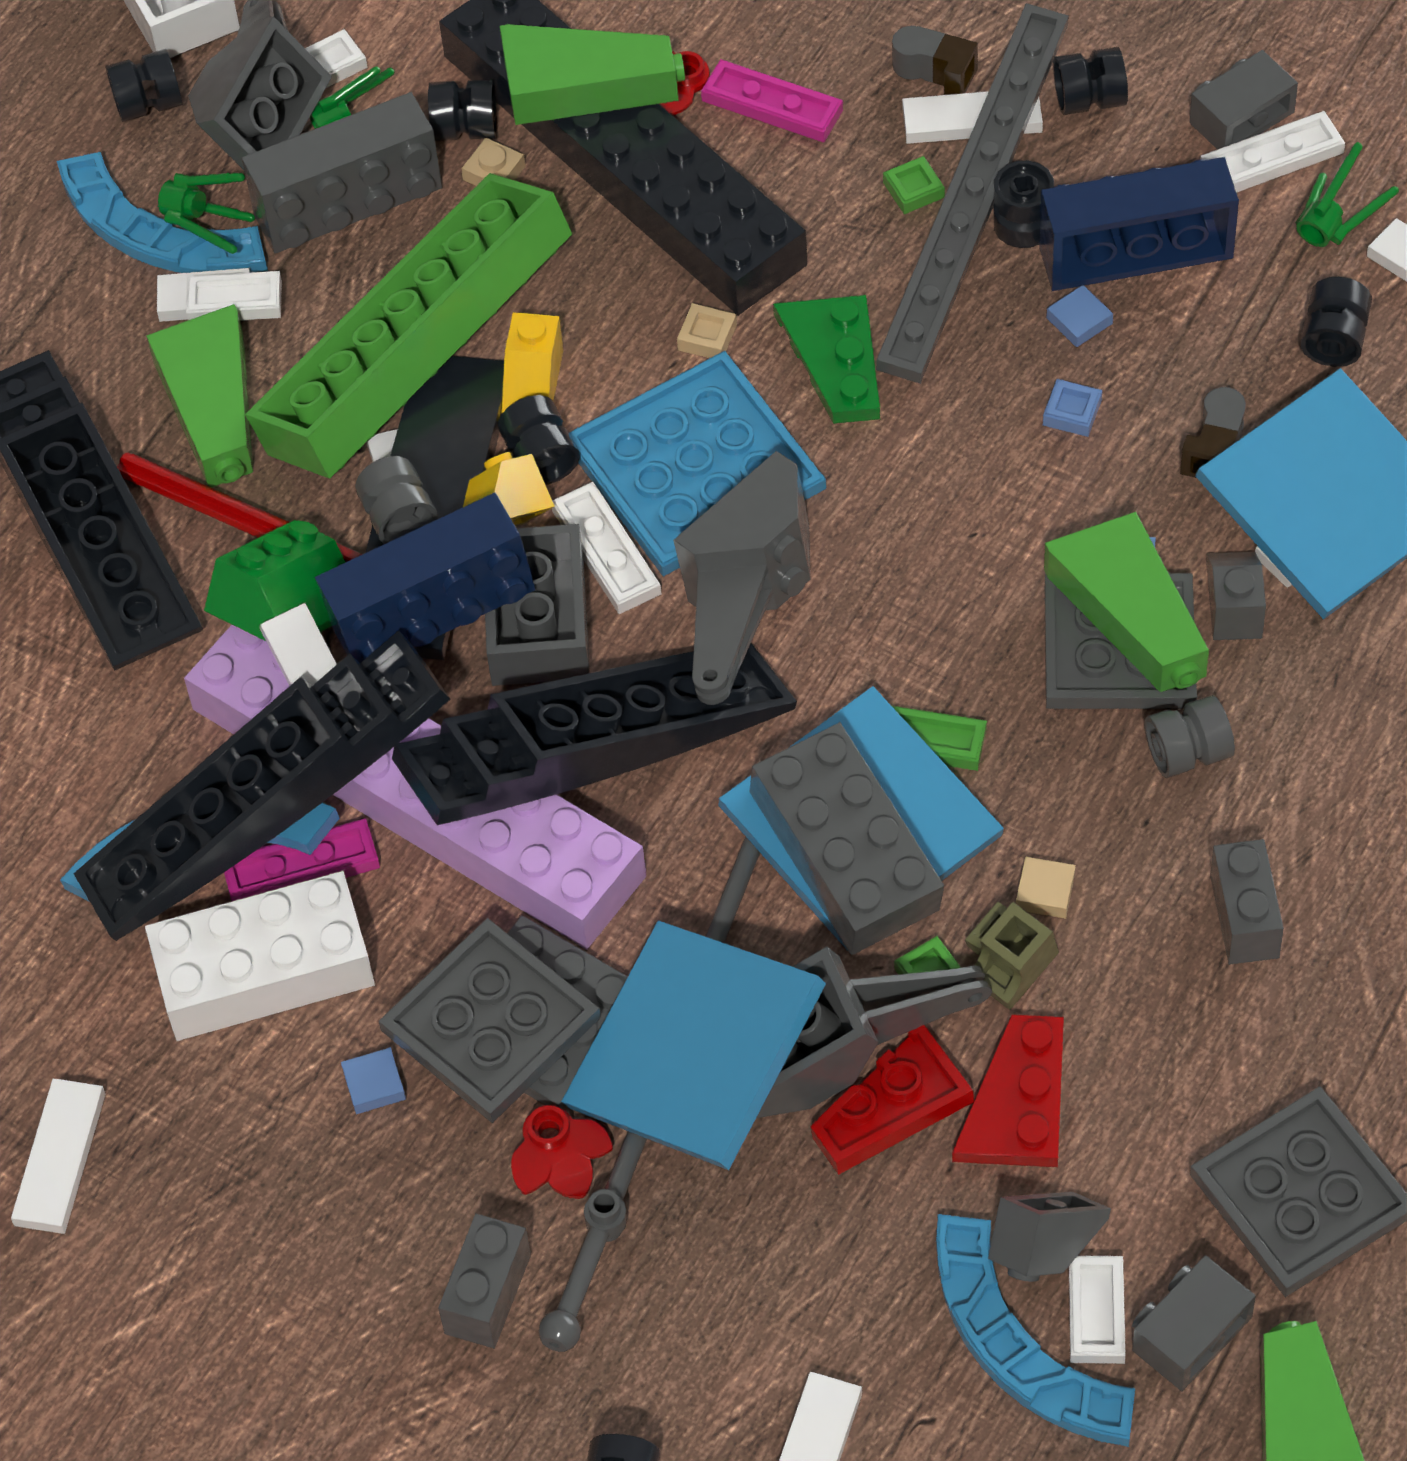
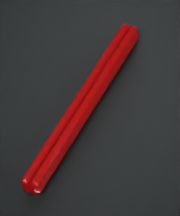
(204, 498)

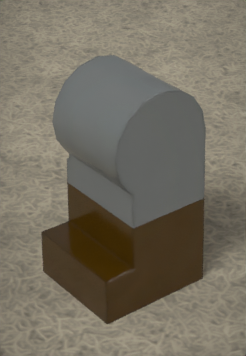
(935, 58)
(1220, 429)

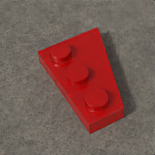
(898, 1099)
(1019, 1099)

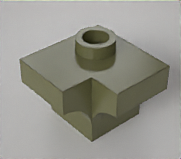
(1011, 951)

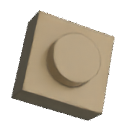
(493, 159)

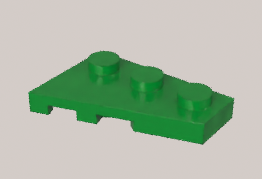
(837, 353)

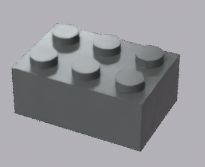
(547, 629)

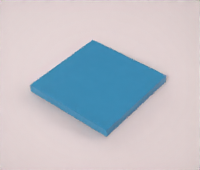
(682, 451)
(1320, 492)
(927, 795)
(694, 1044)

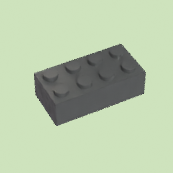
(342, 172)
(846, 838)

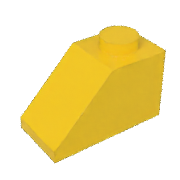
(531, 357)
(515, 483)

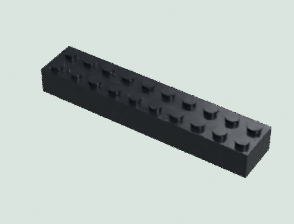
(647, 169)

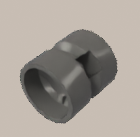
(394, 498)
(1197, 734)

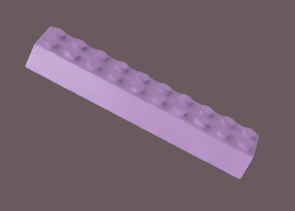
(533, 855)

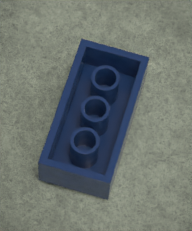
(1138, 223)
(428, 579)

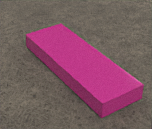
(772, 100)
(277, 866)

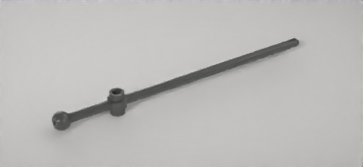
(605, 1209)

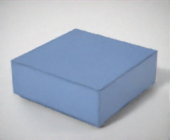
(1079, 316)
(1072, 407)
(373, 1080)

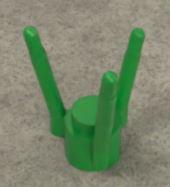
(335, 106)
(182, 201)
(1323, 217)

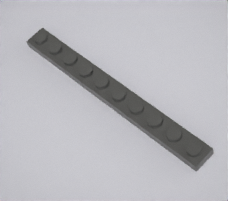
(971, 194)

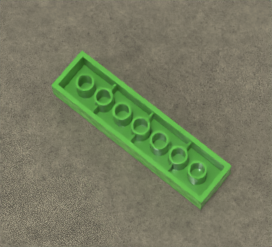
(409, 325)

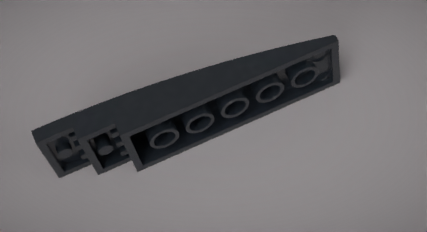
(447, 437)
(88, 516)
(579, 733)
(261, 782)

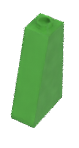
(586, 71)
(207, 386)
(1130, 598)
(1302, 1399)

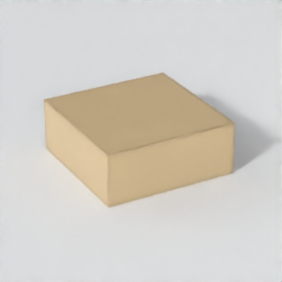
(706, 331)
(1045, 887)

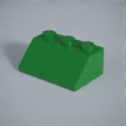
(273, 577)

